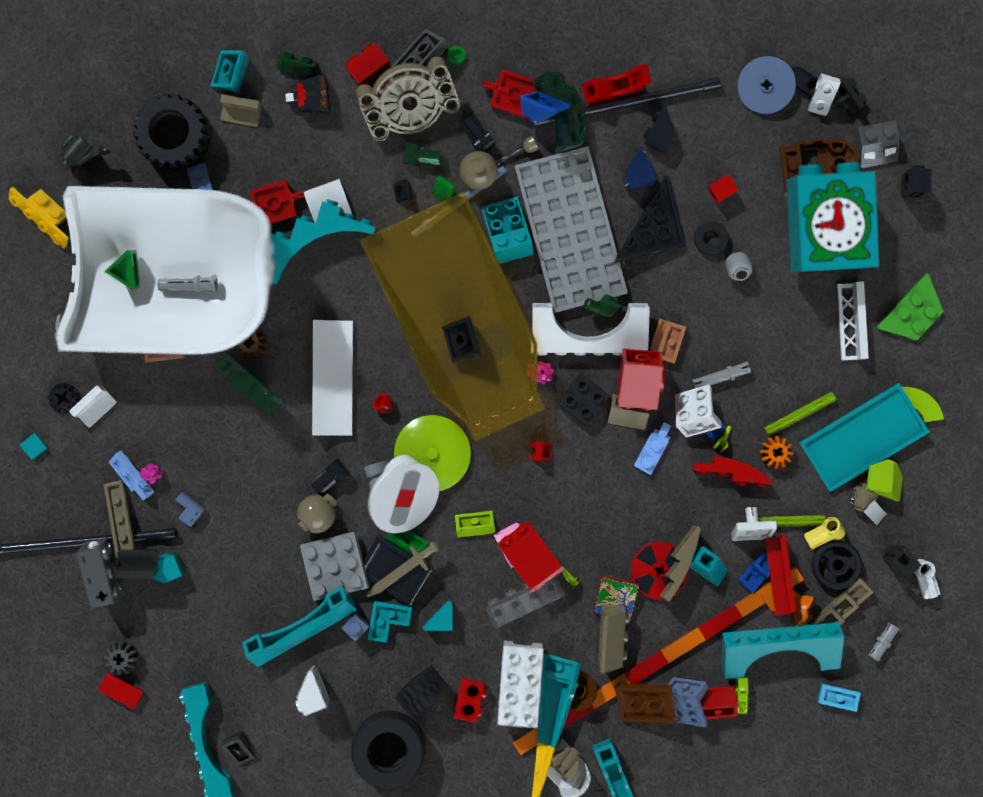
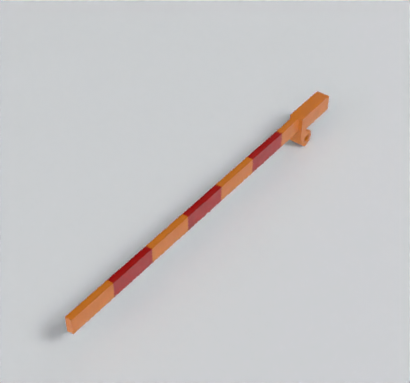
(669, 653)

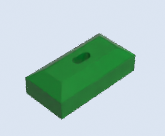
(407, 539)

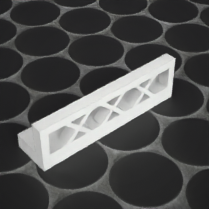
(859, 317)

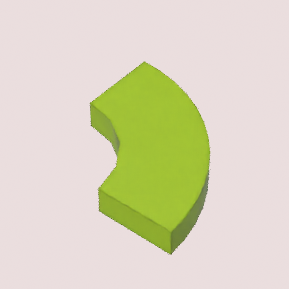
(924, 404)

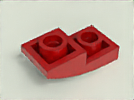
(120, 690)

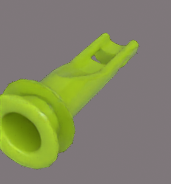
(569, 578)

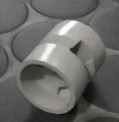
(375, 471)

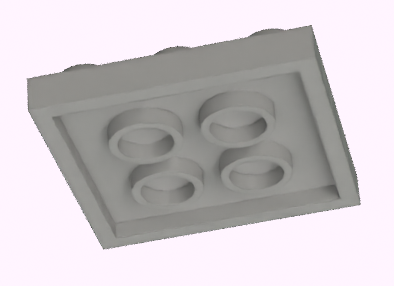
(334, 564)

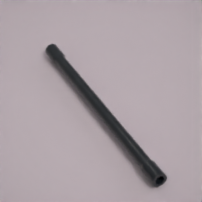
(703, 86)
(160, 534)

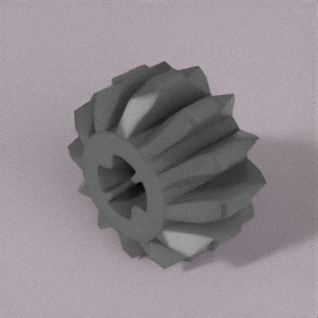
(116, 663)

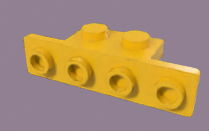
(43, 212)

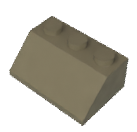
(612, 637)

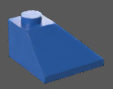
(541, 106)

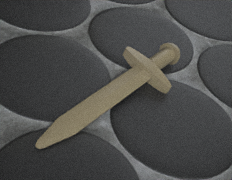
(418, 558)

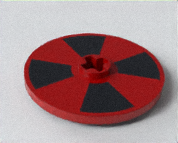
(644, 566)

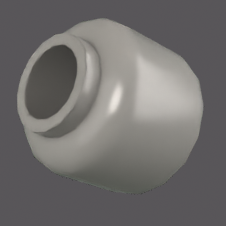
(738, 266)

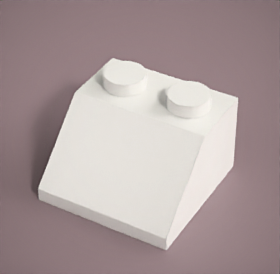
(312, 693)

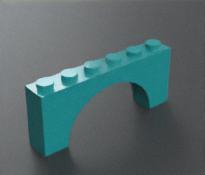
(745, 647)

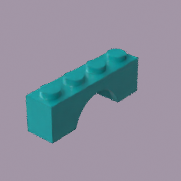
(612, 769)

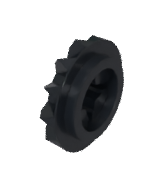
(61, 389)

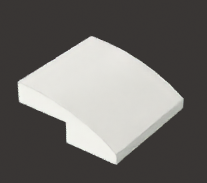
(332, 191)

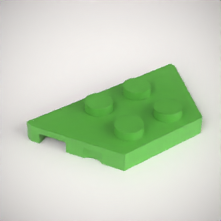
(914, 312)

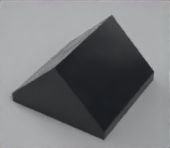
(461, 340)

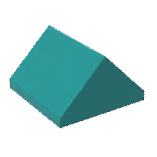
(230, 71)

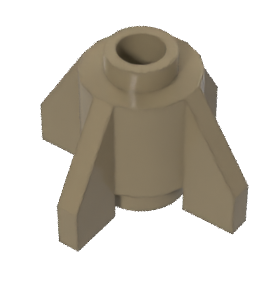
(567, 763)

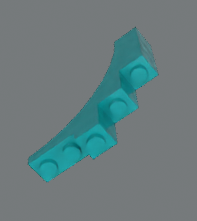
(305, 231)

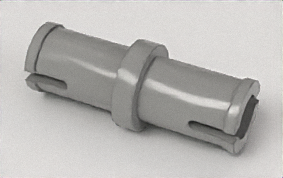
(883, 642)

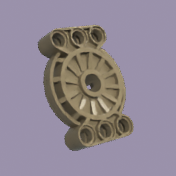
(403, 82)

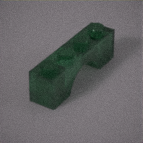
(247, 384)

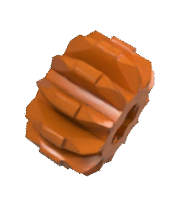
(776, 460)

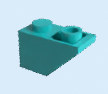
(708, 565)
(169, 568)

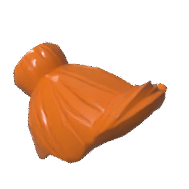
(803, 605)

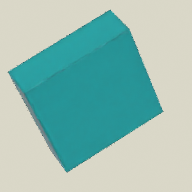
(34, 446)

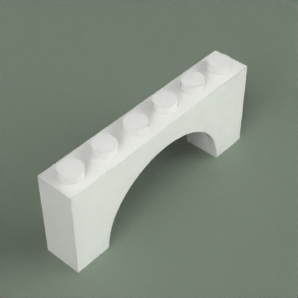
(553, 338)

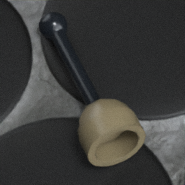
(529, 146)

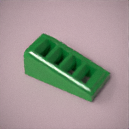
(443, 189)

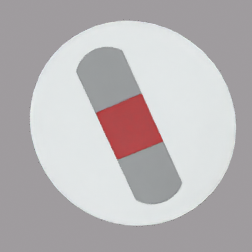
(403, 495)

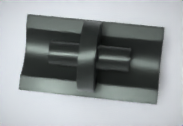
(847, 96)

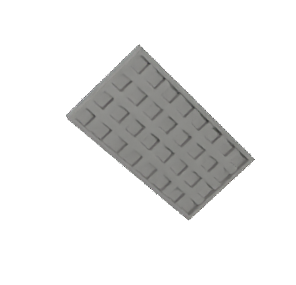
(570, 229)

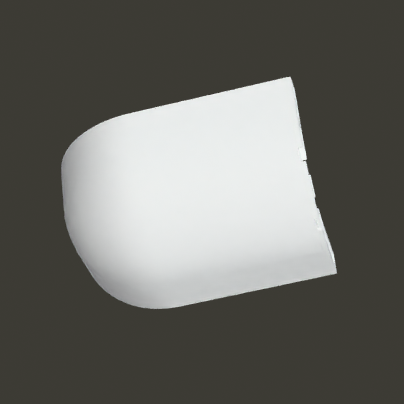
(174, 237)

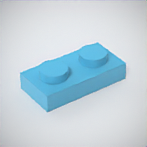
(839, 697)

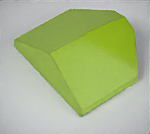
(885, 479)

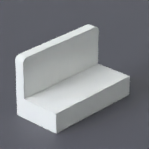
(93, 405)

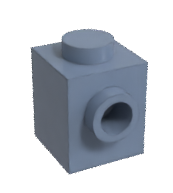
(355, 625)

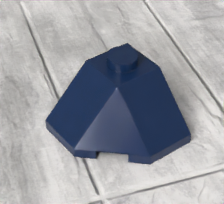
(639, 173)

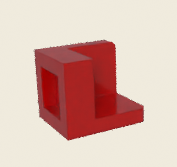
(722, 189)

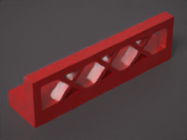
(780, 575)

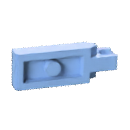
(653, 449)
(130, 475)

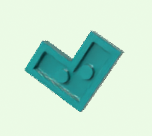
(384, 615)

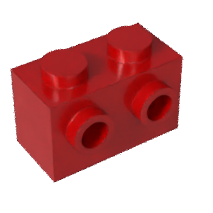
(367, 64)
(720, 702)

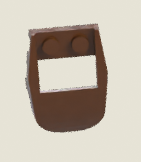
(828, 154)

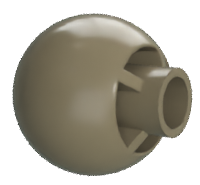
(478, 170)
(316, 513)

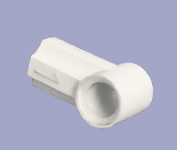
(927, 580)

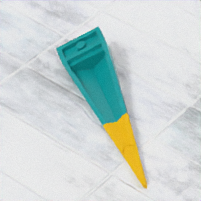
(556, 695)

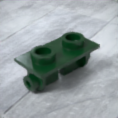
(289, 62)

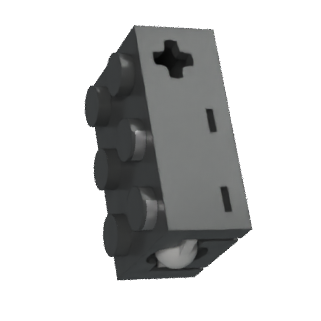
(98, 572)

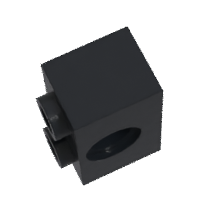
(916, 182)

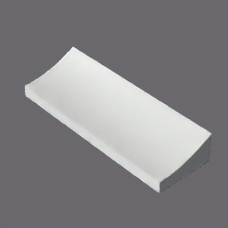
(332, 378)

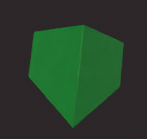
(126, 269)

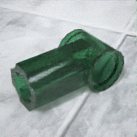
(419, 155)

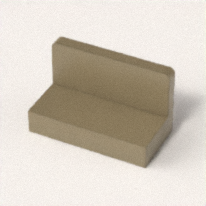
(240, 110)
(631, 417)

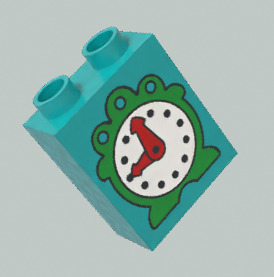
(832, 219)

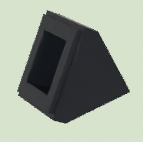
(402, 191)

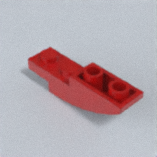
(738, 471)

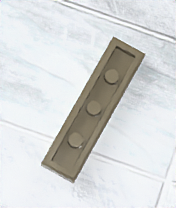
(119, 516)

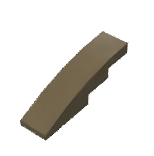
(683, 555)
(844, 604)

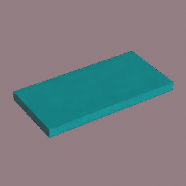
(864, 437)

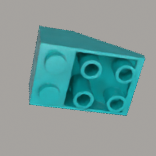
(507, 230)

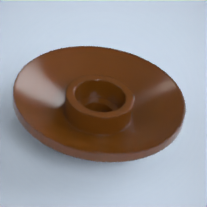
(582, 702)

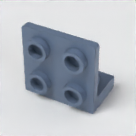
(687, 700)

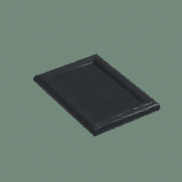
(384, 559)

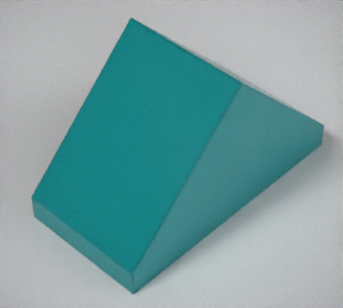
(442, 619)

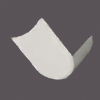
(570, 788)

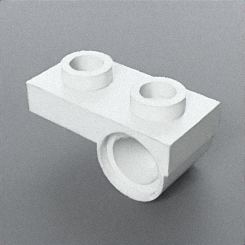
(824, 94)

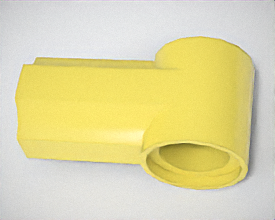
(824, 534)

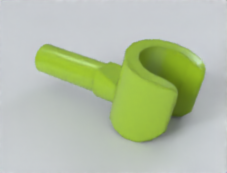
(723, 441)

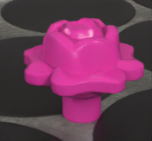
(544, 372)
(151, 473)

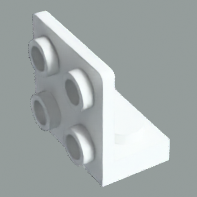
(695, 411)

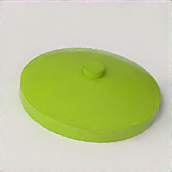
(438, 445)

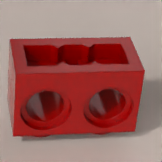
(465, 698)

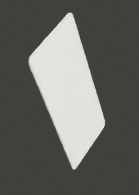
(875, 512)

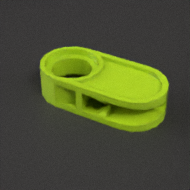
(742, 694)

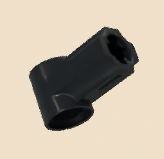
(480, 138)
(332, 475)

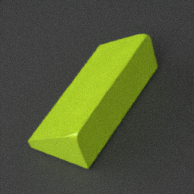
(475, 524)

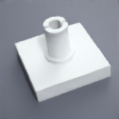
(752, 528)

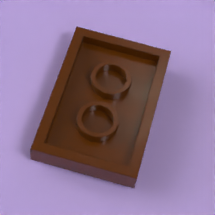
(646, 703)

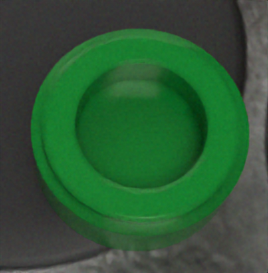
(456, 55)

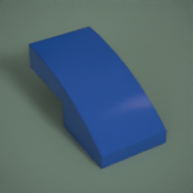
(755, 573)

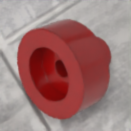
(383, 403)

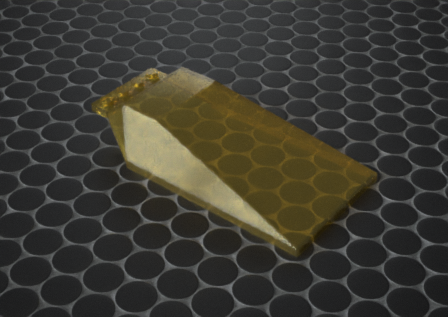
(444, 270)

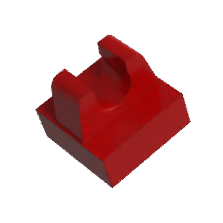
(542, 451)

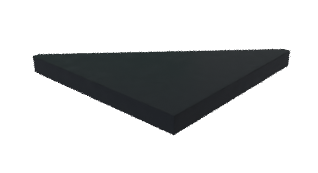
(656, 229)

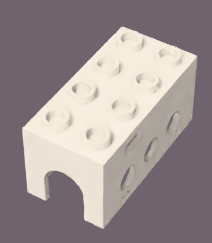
(520, 684)

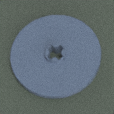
(776, 73)

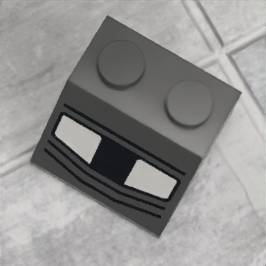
(877, 144)

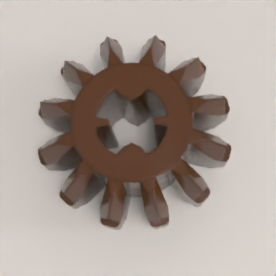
(254, 348)

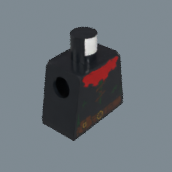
(311, 95)

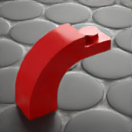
(616, 86)

